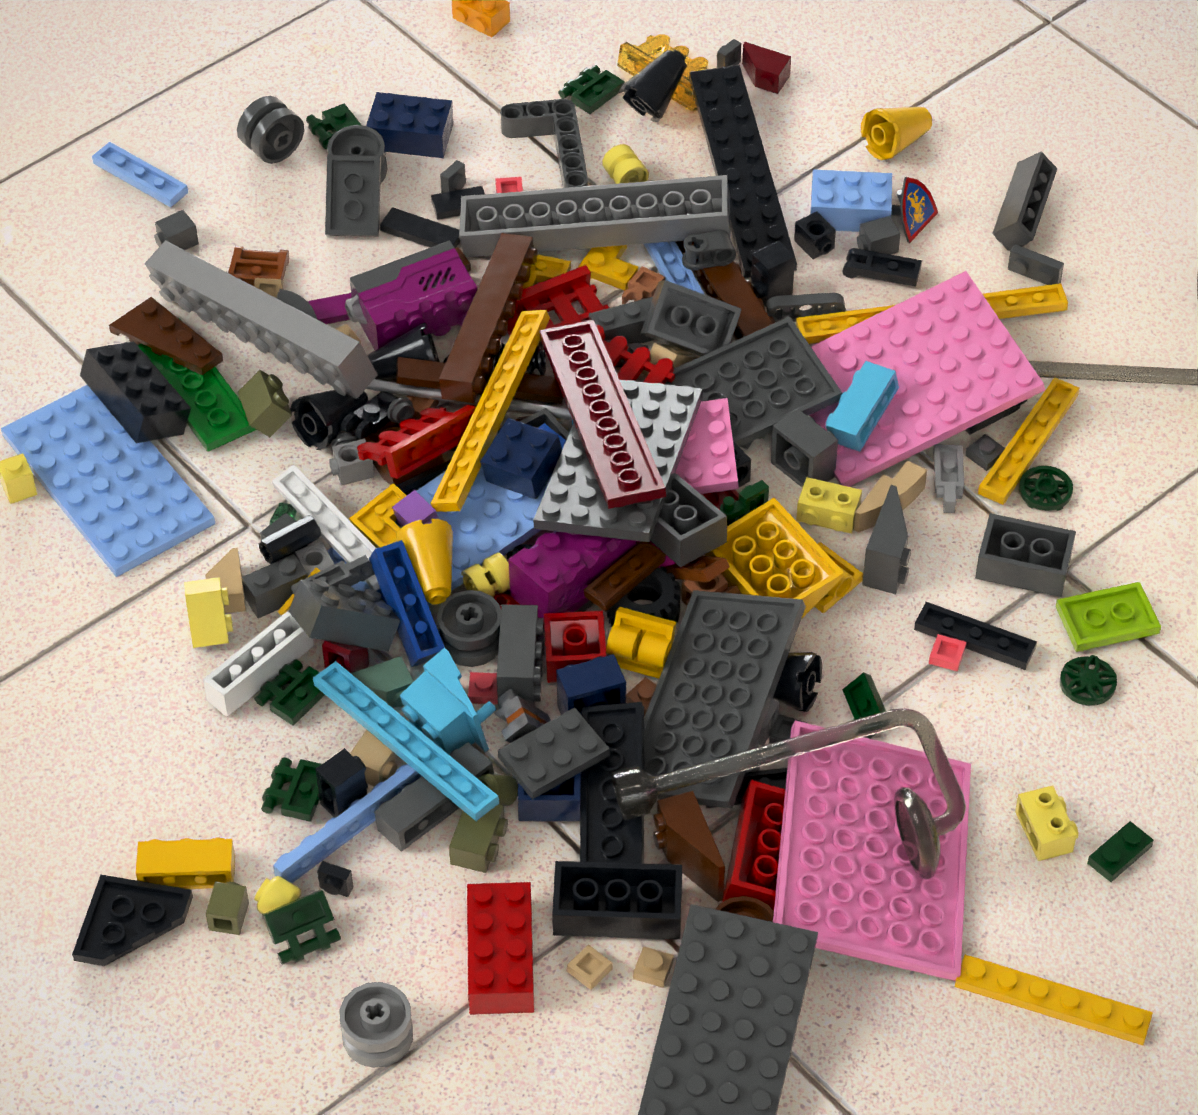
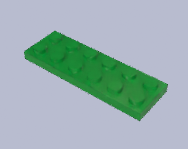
(215, 408)

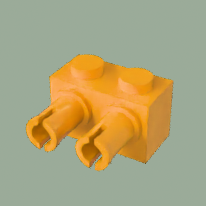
(482, 15)

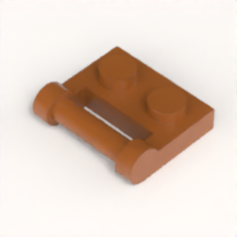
(258, 264)

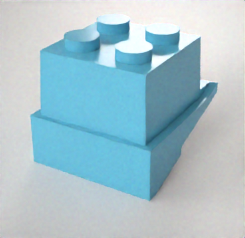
(442, 708)

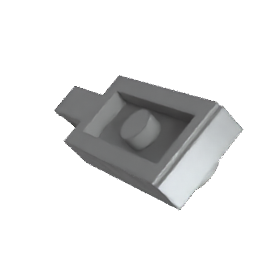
(948, 474)

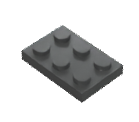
(353, 195)
(553, 753)

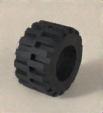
(657, 587)

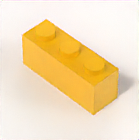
(186, 862)

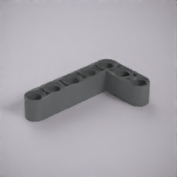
(550, 118)

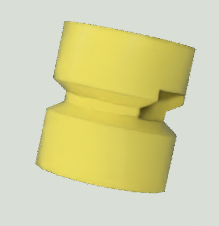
(624, 165)
(490, 577)

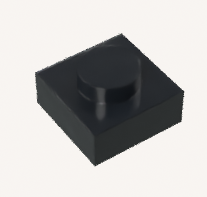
(335, 879)

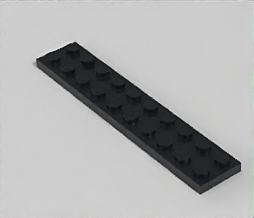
(740, 155)

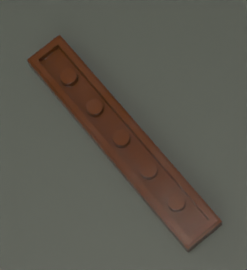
(427, 374)

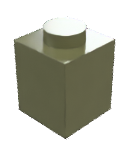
(227, 908)

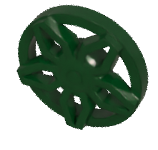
(1046, 488)
(1088, 680)

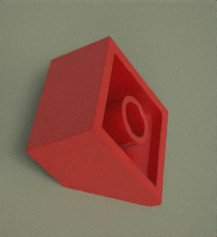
(572, 639)

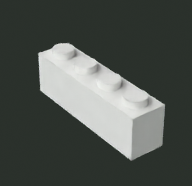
(256, 664)

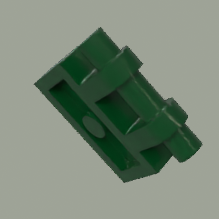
(596, 90)
(332, 119)
(749, 499)
(296, 698)
(302, 795)
(297, 918)

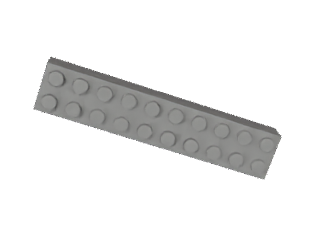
(597, 214)
(261, 320)

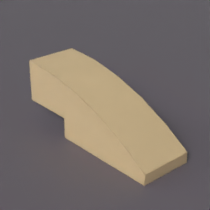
(909, 483)

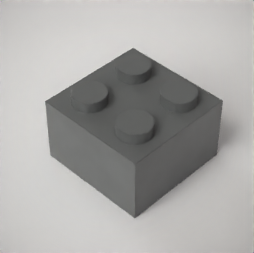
(803, 448)

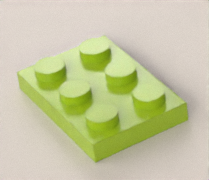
(1108, 616)

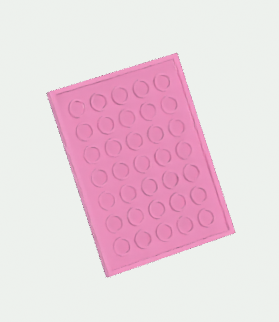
(950, 368)
(847, 864)

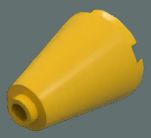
(894, 129)
(431, 556)

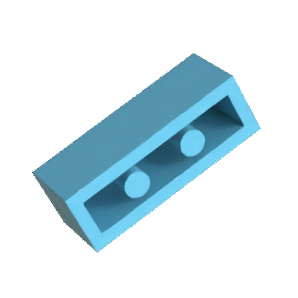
(862, 405)

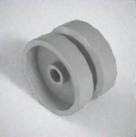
(376, 1024)

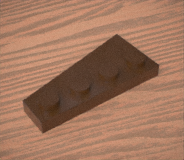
(167, 335)

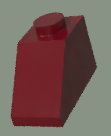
(766, 67)
(349, 656)

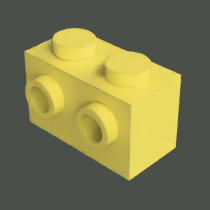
(828, 505)
(206, 612)
(1046, 823)

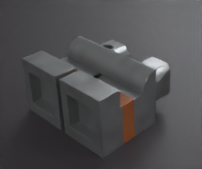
(520, 715)

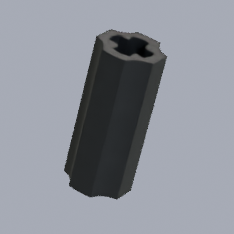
(289, 539)

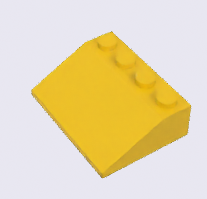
(776, 557)

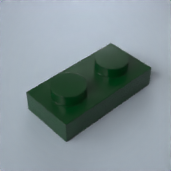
(863, 698)
(1120, 851)

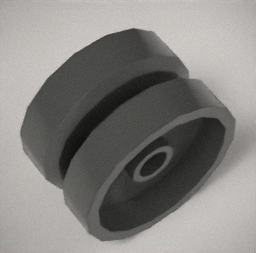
(270, 129)
(359, 141)
(470, 627)

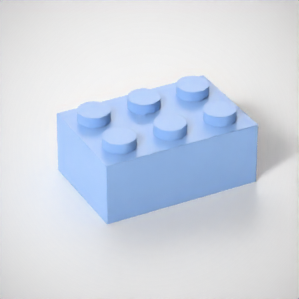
(851, 197)

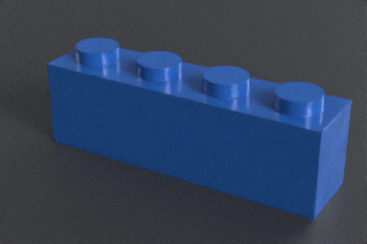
(408, 602)

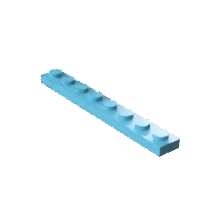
(406, 741)

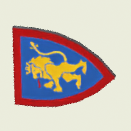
(915, 207)

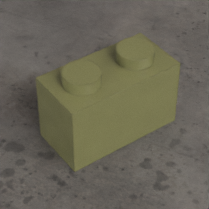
(265, 403)
(476, 841)

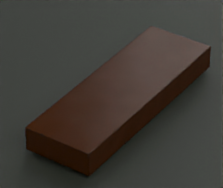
(624, 575)

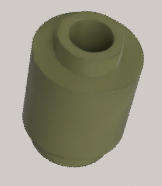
(503, 785)

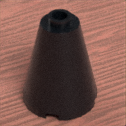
(655, 85)
(411, 345)
(321, 414)
(798, 680)

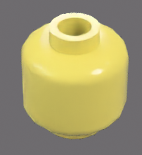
(275, 893)

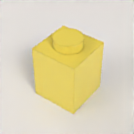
(17, 478)

